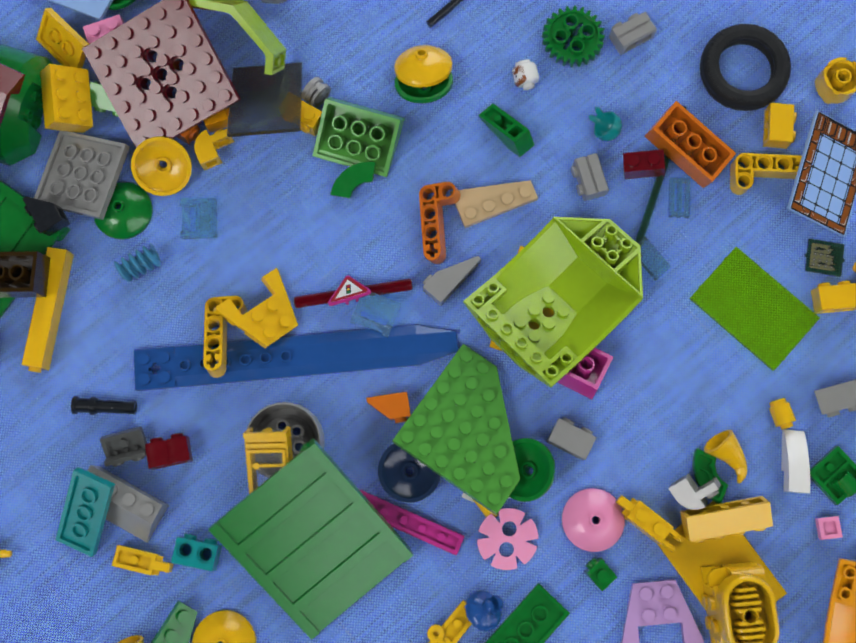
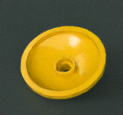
(423, 66)
(154, 177)
(225, 627)

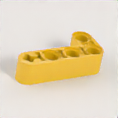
(752, 169)
(217, 336)

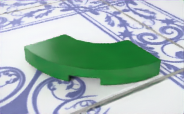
(352, 178)
(705, 471)

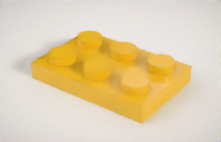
(61, 40)

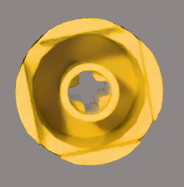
(837, 81)

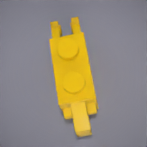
(648, 522)

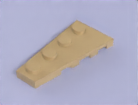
(490, 201)

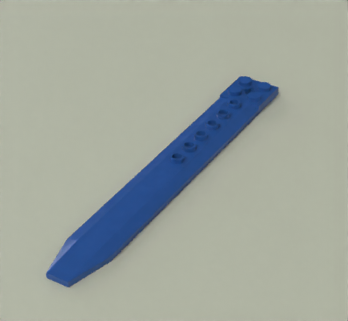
(295, 356)

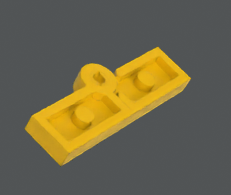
(452, 628)

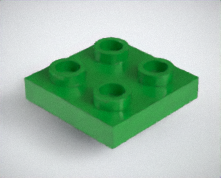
(835, 475)

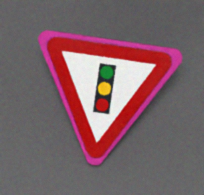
(348, 290)

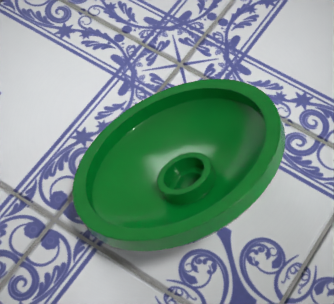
(425, 94)
(132, 216)
(536, 455)

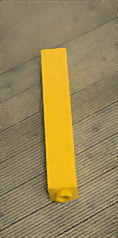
(48, 312)

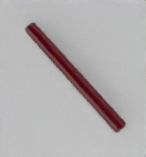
(380, 289)

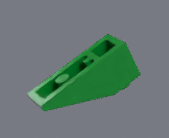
(507, 129)

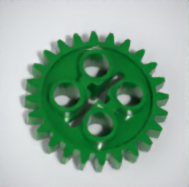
(588, 45)

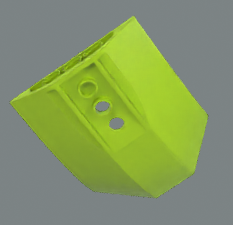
(577, 269)

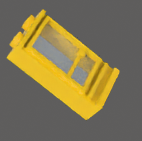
(266, 454)

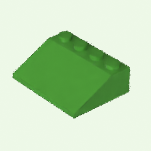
(357, 135)

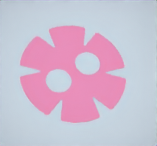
(493, 529)

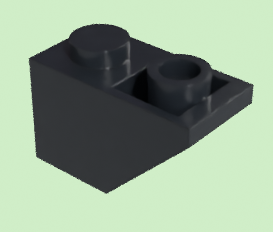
(47, 216)

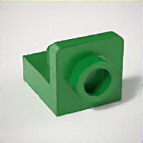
(600, 573)

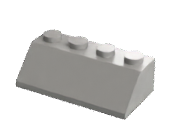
(132, 507)

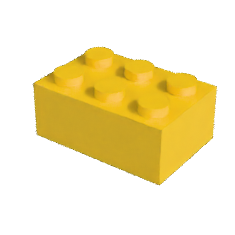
(66, 98)

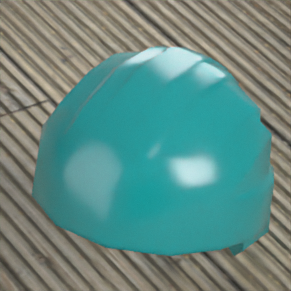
(607, 124)

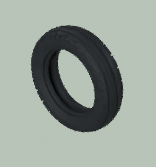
(759, 38)

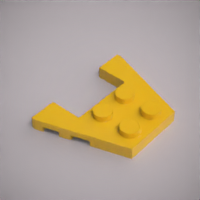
(268, 319)

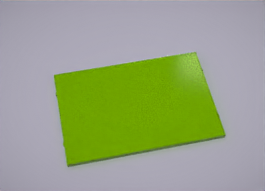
(754, 308)

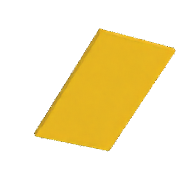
(727, 550)

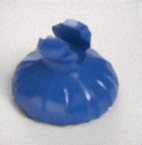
(484, 610)

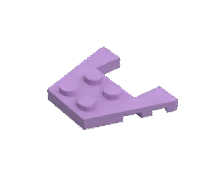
(656, 605)

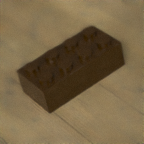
(23, 274)

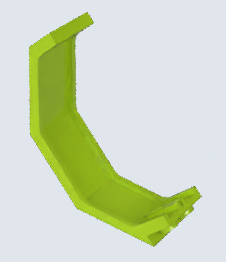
(254, 26)

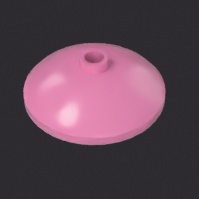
(578, 520)

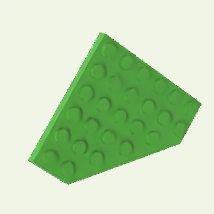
(465, 431)

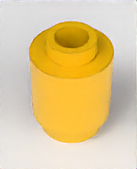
(782, 413)

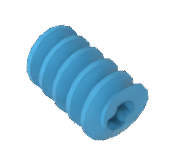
(138, 264)

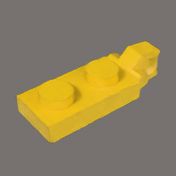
(140, 561)

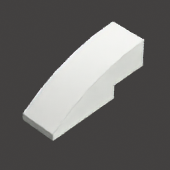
(795, 462)

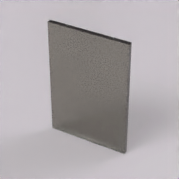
(267, 101)

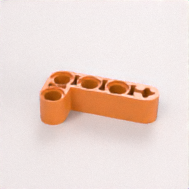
(436, 223)

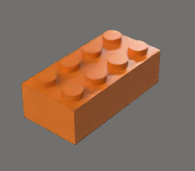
(690, 144)

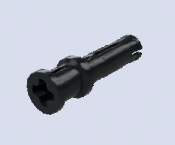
(96, 406)

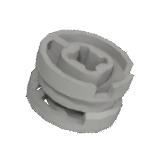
(316, 92)

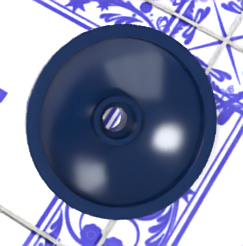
(399, 484)

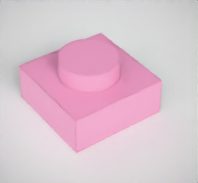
(828, 527)

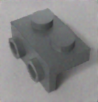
(124, 446)

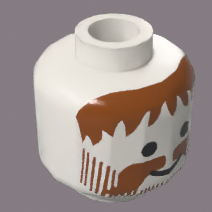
(525, 74)

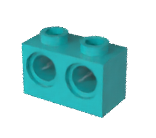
(196, 558)

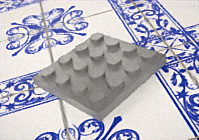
(82, 173)

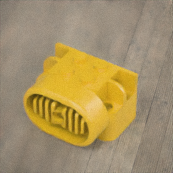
(729, 594)

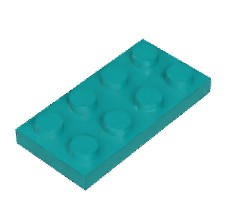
(85, 511)

